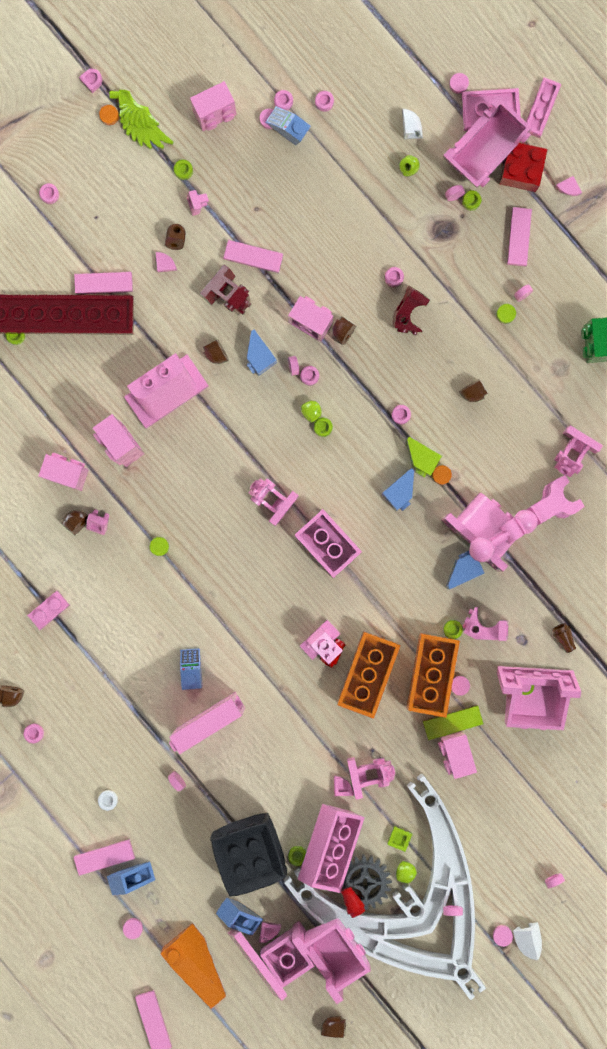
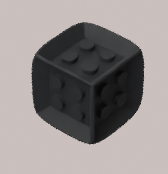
(248, 854)

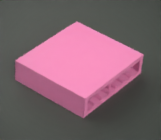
(206, 723)

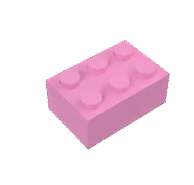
(328, 543)

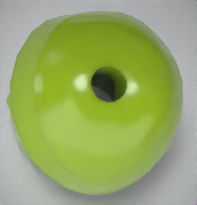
(409, 165)
(311, 411)
(405, 872)

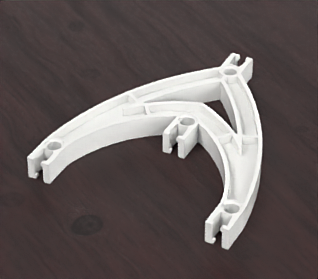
(378, 930)

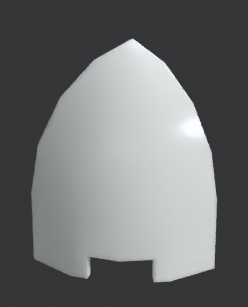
(411, 125)
(529, 940)

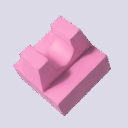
(196, 202)
(96, 523)

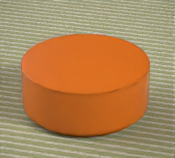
(109, 115)
(441, 475)

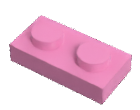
(48, 610)

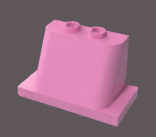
(164, 389)
(481, 520)
(547, 703)
(333, 953)

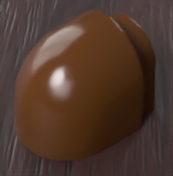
(175, 237)
(343, 330)
(215, 352)
(473, 392)
(75, 521)
(10, 695)
(334, 1027)

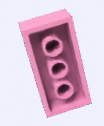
(118, 441)
(331, 848)

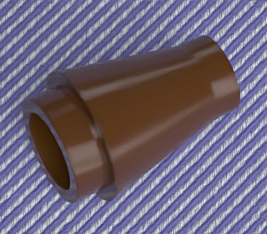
(563, 635)

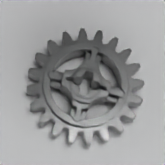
(372, 880)

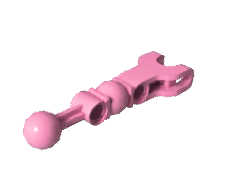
(525, 521)

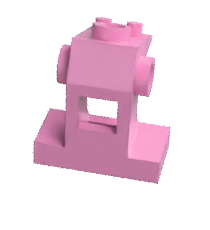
(581, 444)
(259, 490)
(498, 632)
(322, 643)
(358, 776)

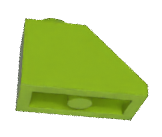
(422, 457)

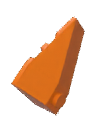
(193, 963)

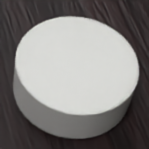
(107, 800)

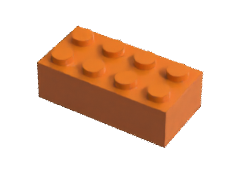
(368, 674)
(432, 675)

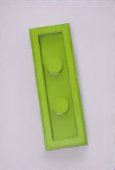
(453, 723)

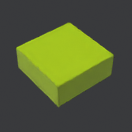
(399, 838)

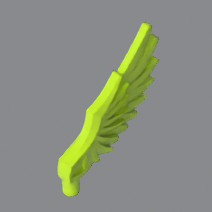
(139, 121)

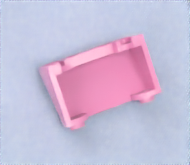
(488, 142)

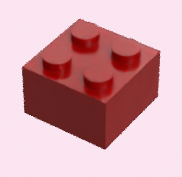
(524, 167)

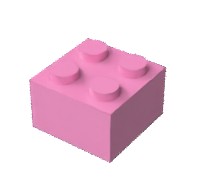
(213, 106)
(310, 318)
(63, 472)
(458, 755)
(285, 959)

